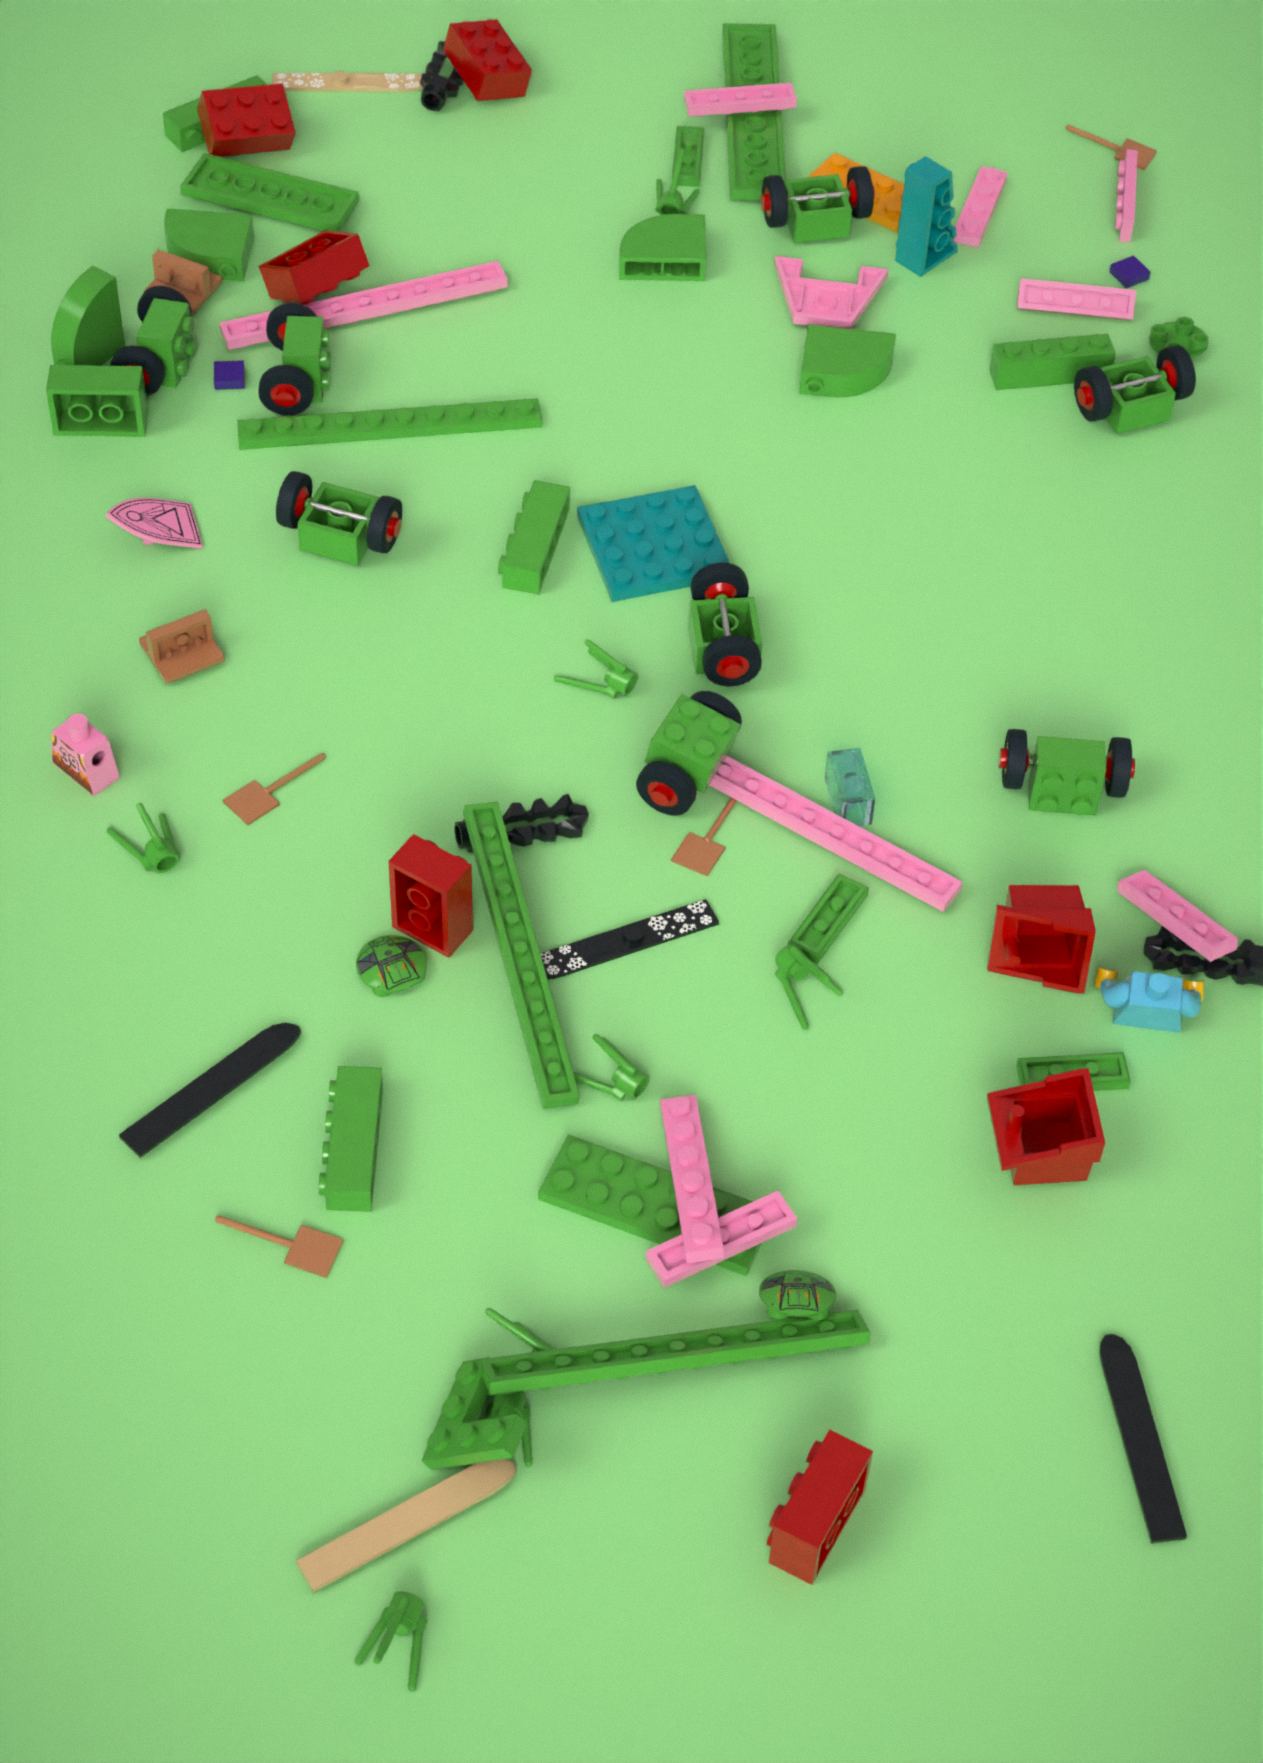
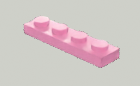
(740, 99)
(1126, 201)
(980, 206)
(1076, 299)
(1177, 915)
(739, 1232)

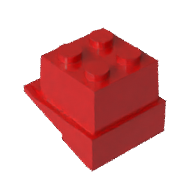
(1043, 936)
(1048, 1129)

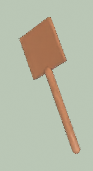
(1145, 153)
(255, 801)
(701, 853)
(309, 1251)

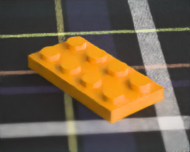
(888, 192)

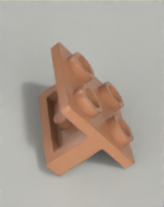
(184, 276)
(182, 647)

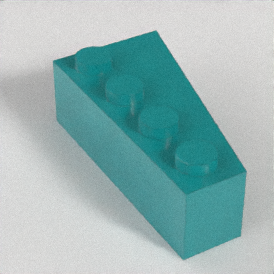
(926, 217)

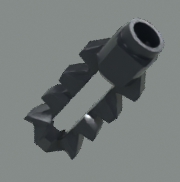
(437, 87)
(544, 832)
(1249, 972)

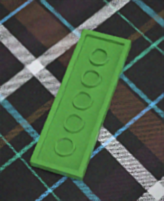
(269, 193)
(627, 1195)

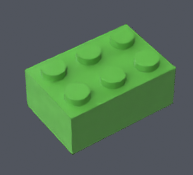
(97, 400)

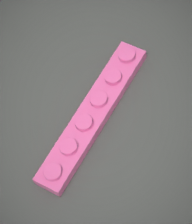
(691, 1179)

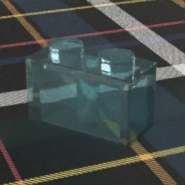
(850, 786)

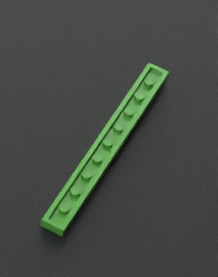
(389, 424)
(521, 956)
(672, 1352)

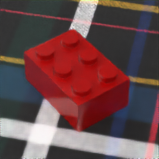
(487, 60)
(246, 120)
(314, 267)
(431, 895)
(818, 1506)

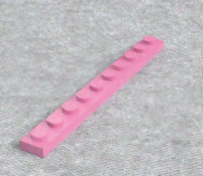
(378, 301)
(836, 834)

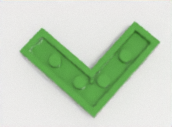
(458, 1434)

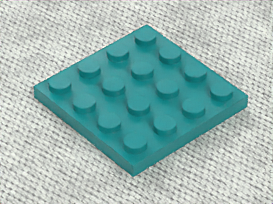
(650, 541)

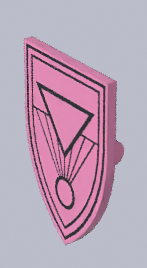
(158, 521)

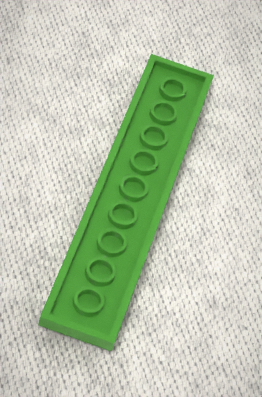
(756, 137)

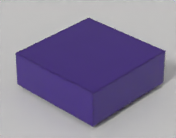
(1129, 271)
(229, 375)

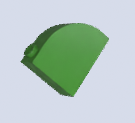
(211, 239)
(665, 249)
(88, 321)
(845, 361)

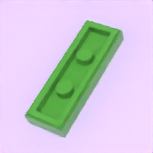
(692, 141)
(829, 917)
(1106, 1070)

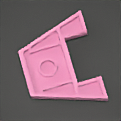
(827, 301)

